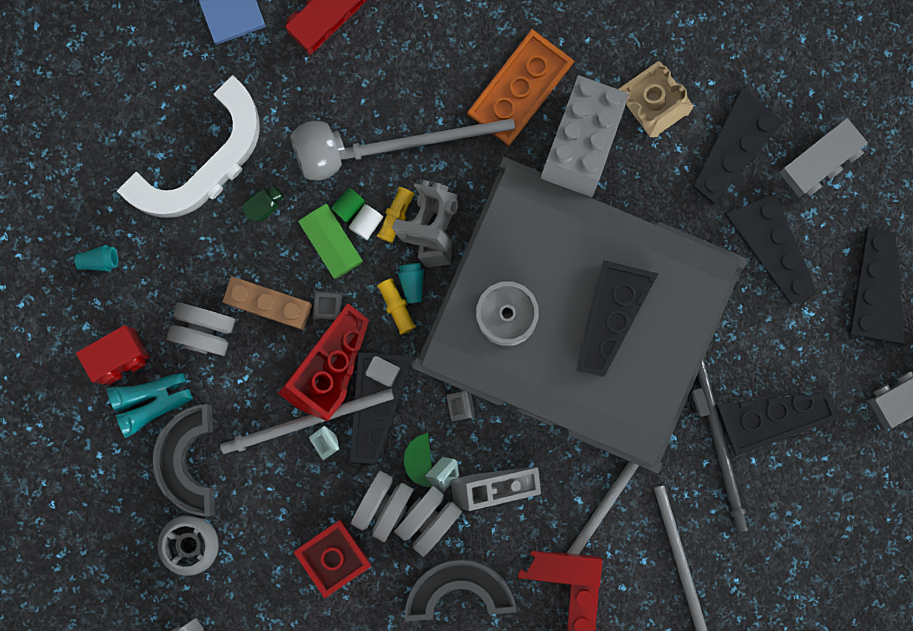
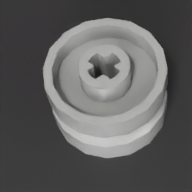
(490, 310)
(200, 330)
(382, 506)
(428, 521)

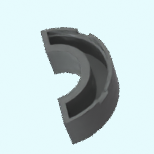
(171, 465)
(453, 575)

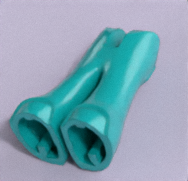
(128, 396)

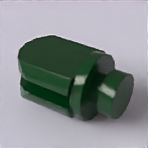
(262, 204)

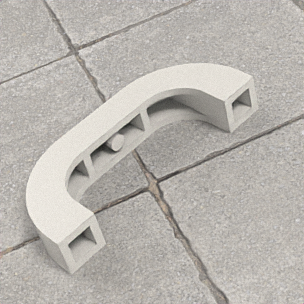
(214, 173)

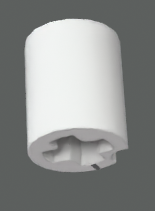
(365, 222)

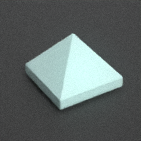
(324, 442)

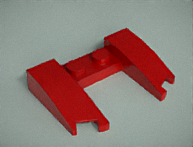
(582, 574)

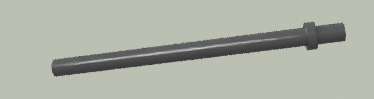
(722, 452)

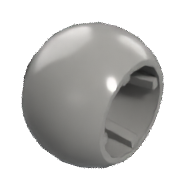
(317, 150)
(170, 532)

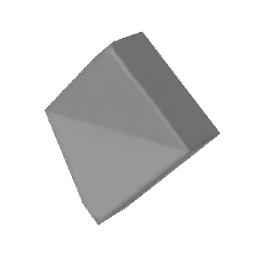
(433, 257)
(382, 371)

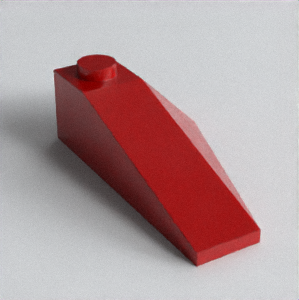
(323, 375)

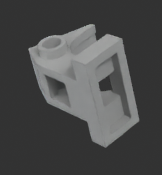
(431, 201)

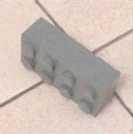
(585, 136)

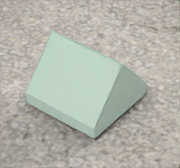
(442, 473)

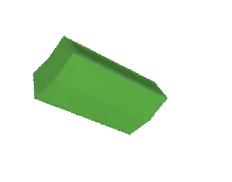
(330, 241)

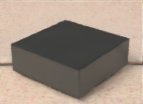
(327, 305)
(699, 403)

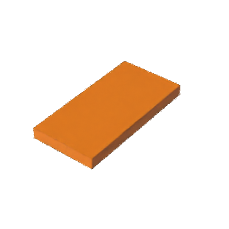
(521, 85)

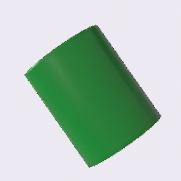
(347, 205)

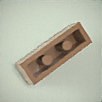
(267, 303)

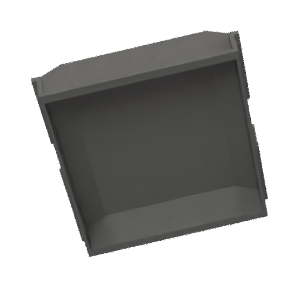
(556, 249)

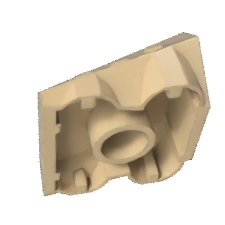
(656, 99)

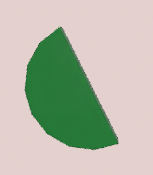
(418, 460)

